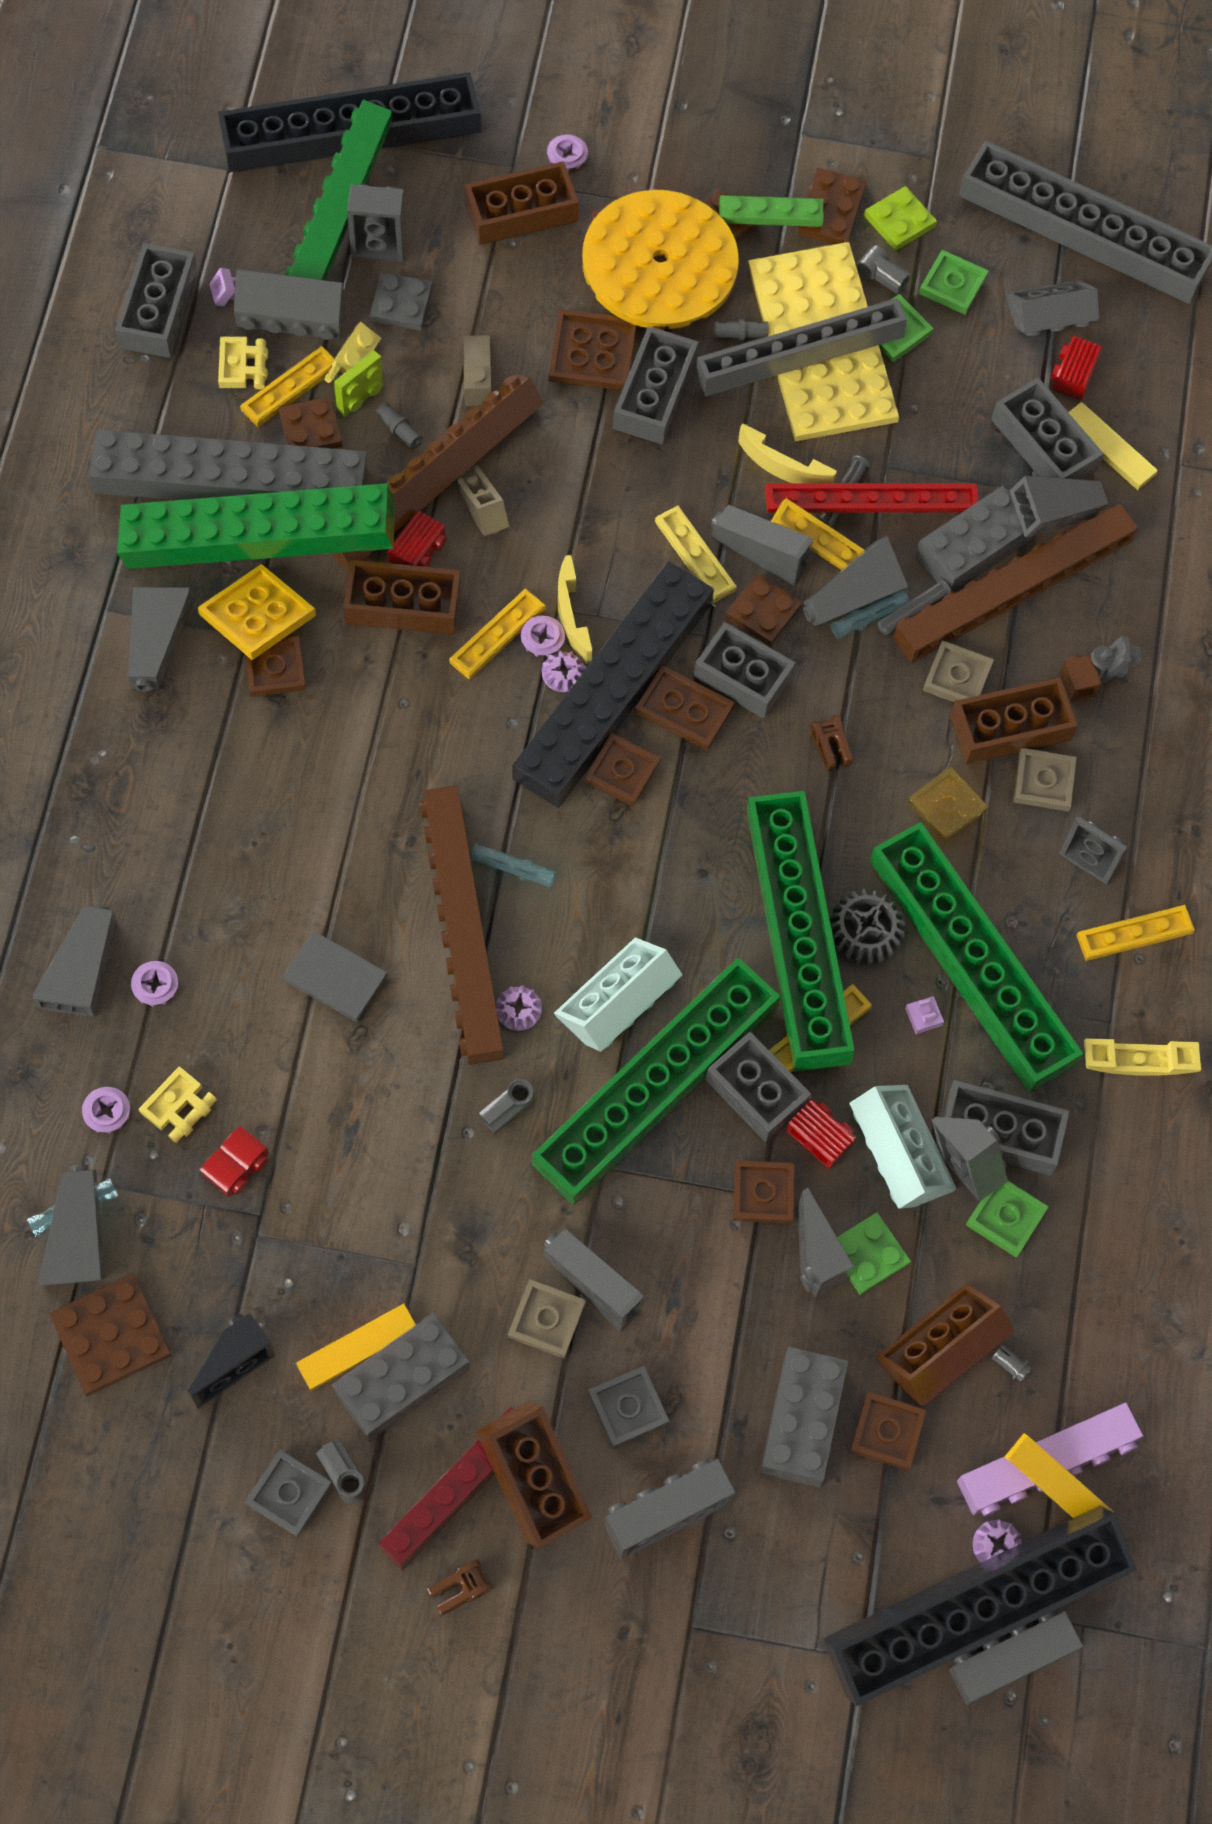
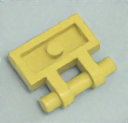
(233, 362)
(171, 1099)

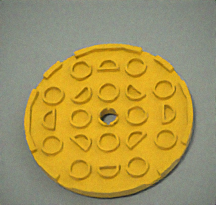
(650, 293)

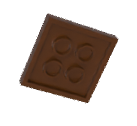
(592, 350)
(110, 1334)

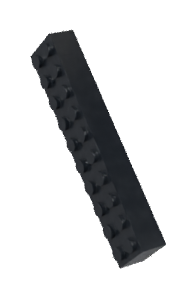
(315, 125)
(612, 684)
(979, 1604)

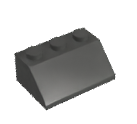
(1053, 307)
(971, 1154)

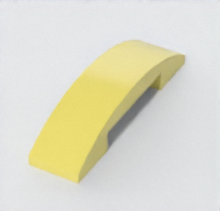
(779, 464)
(576, 637)
(1142, 1059)

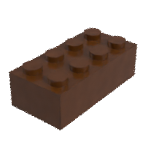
(521, 202)
(402, 597)
(1013, 720)
(534, 1474)

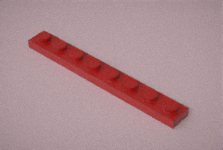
(873, 497)

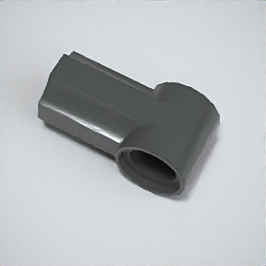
(877, 266)
(505, 1107)
(341, 1470)

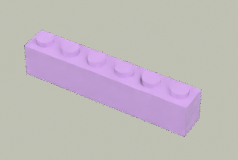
(1072, 1448)

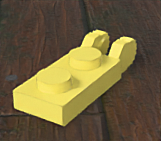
(357, 346)

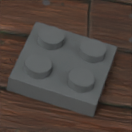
(401, 301)
(628, 1406)
(288, 1493)

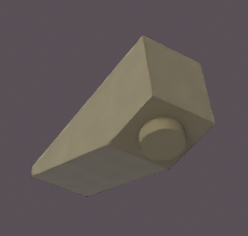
(476, 369)
(482, 501)

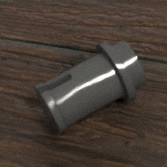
(1012, 1363)

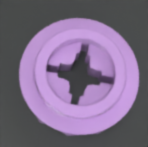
(563, 144)
(537, 626)
(555, 679)
(146, 974)
(527, 1017)
(109, 1097)
(994, 1529)

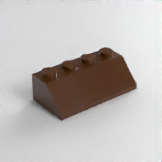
(945, 1344)

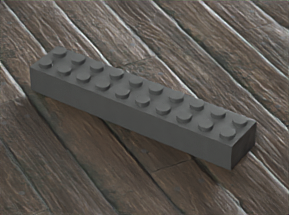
(1087, 221)
(214, 467)

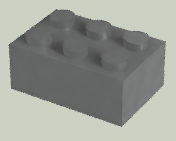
(377, 223)
(744, 670)
(757, 1086)

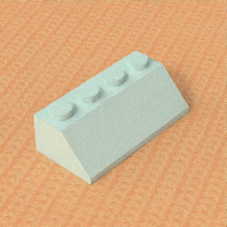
(619, 993)
(902, 1145)

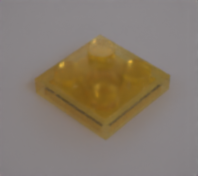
(947, 804)

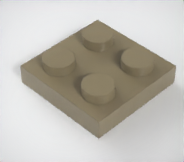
(957, 673)
(1045, 779)
(546, 1318)

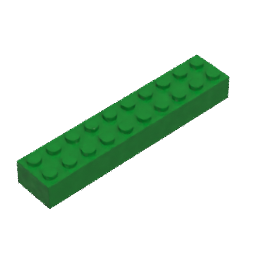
(257, 526)
(800, 932)
(975, 957)
(654, 1081)

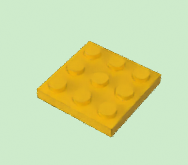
(256, 611)

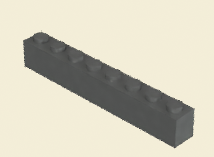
(801, 347)

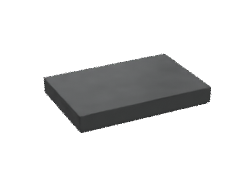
(335, 976)

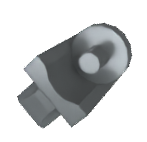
(1115, 658)

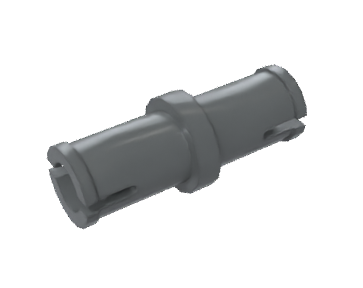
(741, 329)
(399, 426)

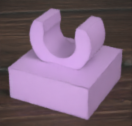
(223, 287)
(924, 1015)

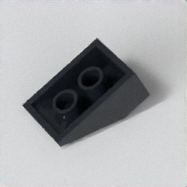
(235, 1355)

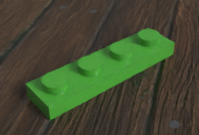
(771, 211)

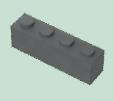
(1015, 1657)

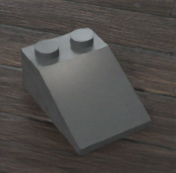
(1093, 849)
(821, 1254)

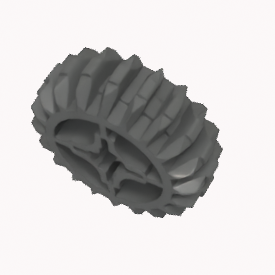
(848, 912)

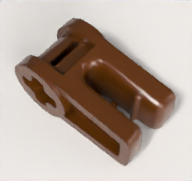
(831, 732)
(468, 1592)

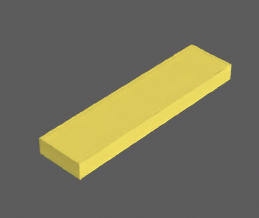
(1115, 449)
(695, 552)

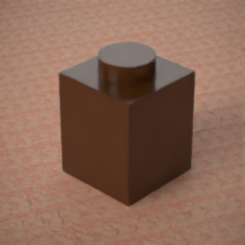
(1080, 678)

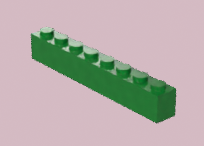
(351, 167)

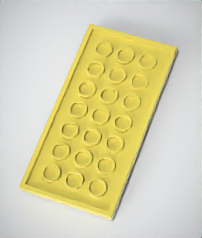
(838, 392)

